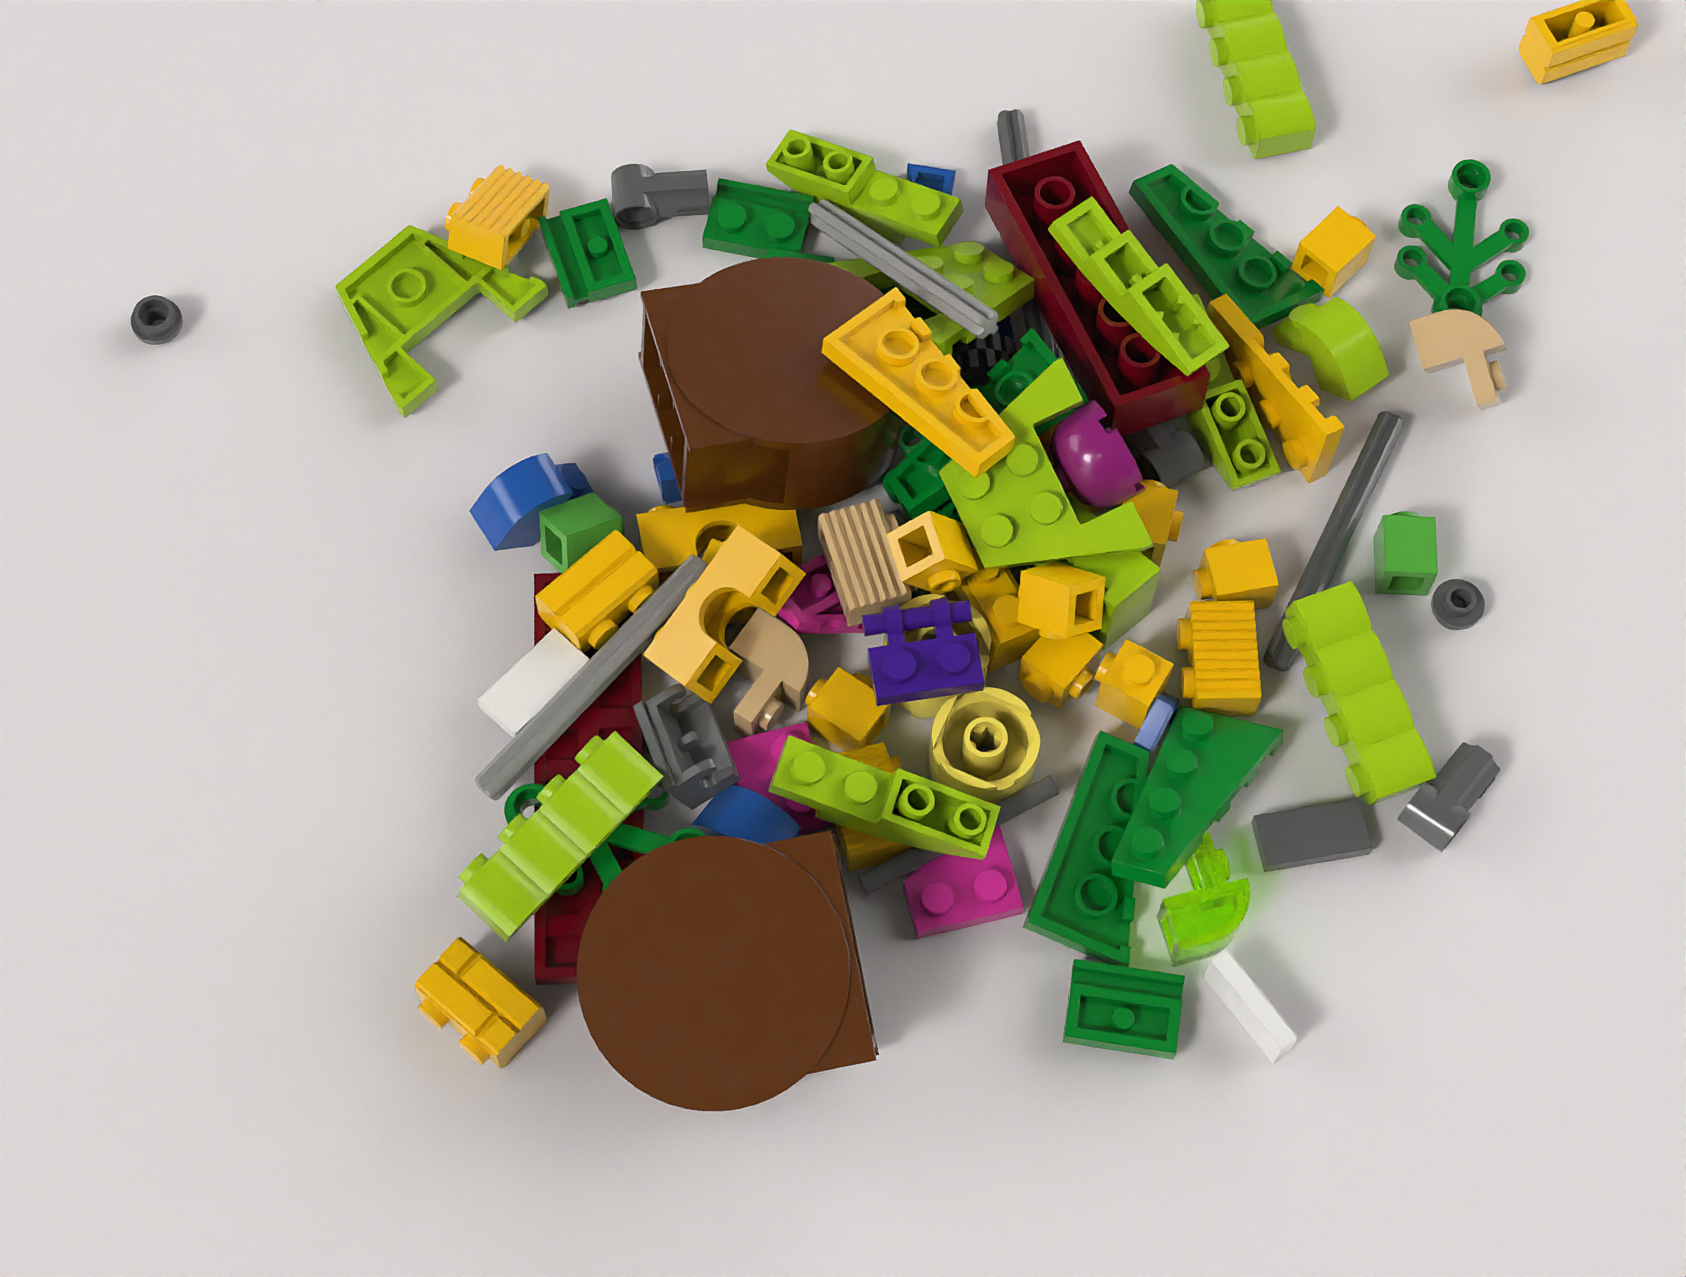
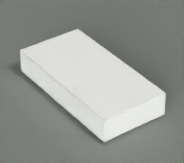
(532, 682)
(1250, 1006)

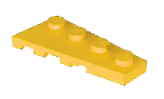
(910, 375)
(1280, 405)

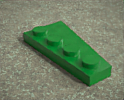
(1220, 249)
(917, 477)
(1188, 789)
(1077, 894)

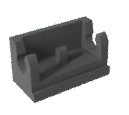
(686, 746)

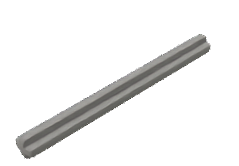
(904, 269)
(588, 682)

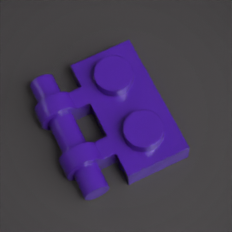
(923, 667)

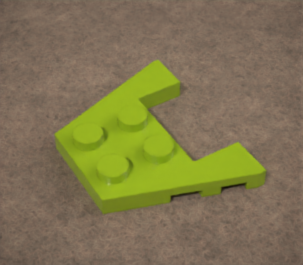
(971, 269)
(410, 292)
(1019, 506)

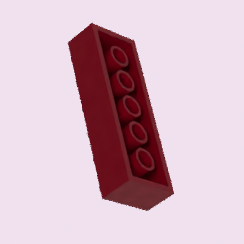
(1102, 349)

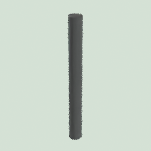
(915, 857)

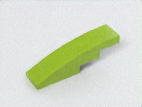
(1142, 293)

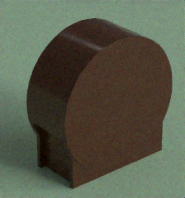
(751, 397)
(726, 971)

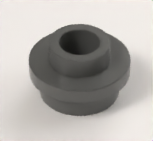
(153, 309)
(1454, 617)

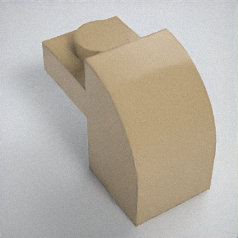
(1459, 338)
(776, 666)

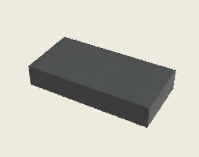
(1311, 835)

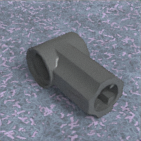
(644, 196)
(1165, 453)
(1444, 804)

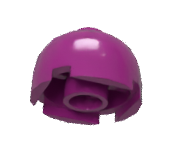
(1093, 459)

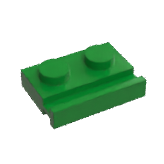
(755, 218)
(587, 253)
(1123, 1009)

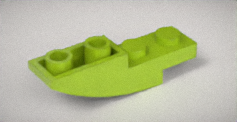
(873, 197)
(1231, 428)
(884, 804)

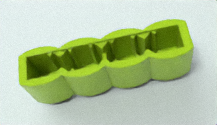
(1258, 75)
(1359, 694)
(559, 836)

